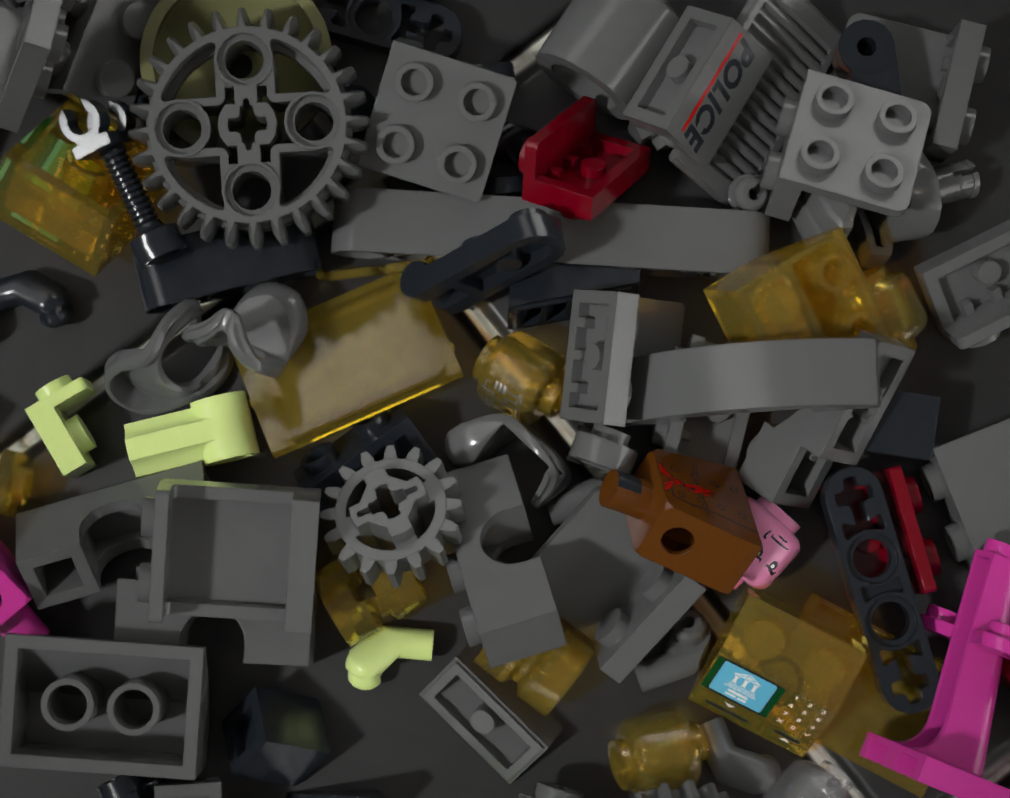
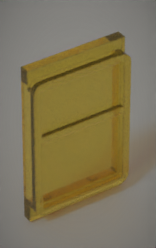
(355, 362)

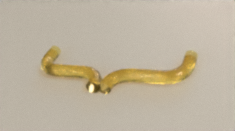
(367, 271)

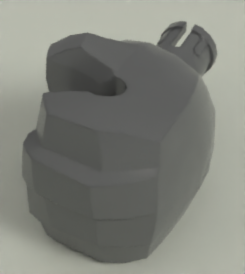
(877, 232)

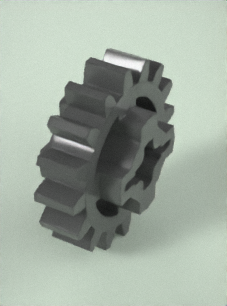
(360, 512)

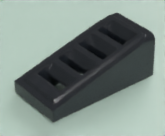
(548, 293)

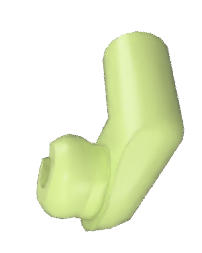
(377, 652)

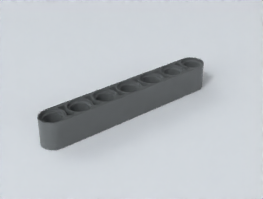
(624, 235)

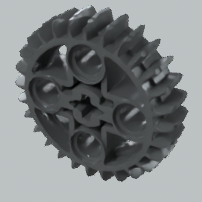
(166, 111)

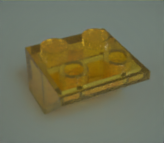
(798, 294)

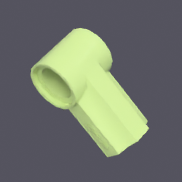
(211, 430)

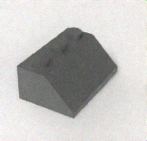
(104, 706)

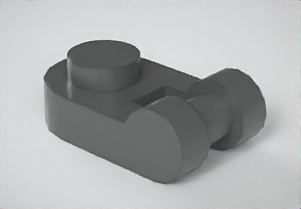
(603, 449)

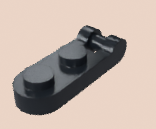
(487, 262)

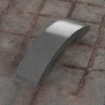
(754, 378)

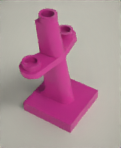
(956, 737)

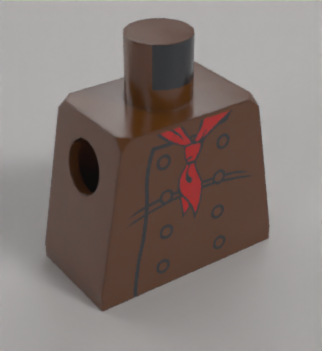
(687, 517)

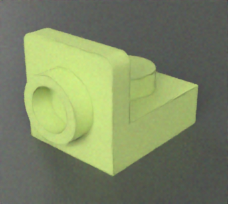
(64, 437)

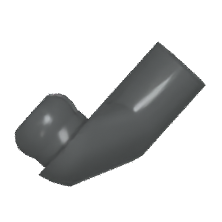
(681, 654)

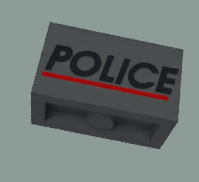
(698, 83)

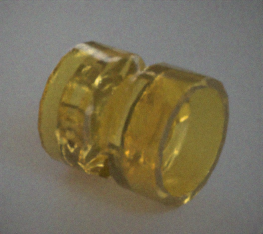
(361, 618)
(544, 676)

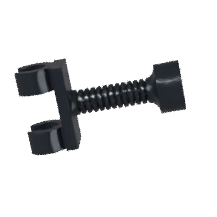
(154, 239)

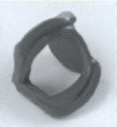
(264, 323)
(137, 377)
(489, 434)

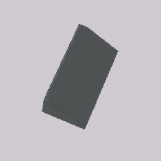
(490, 715)

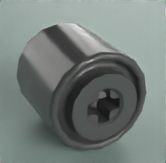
(606, 48)

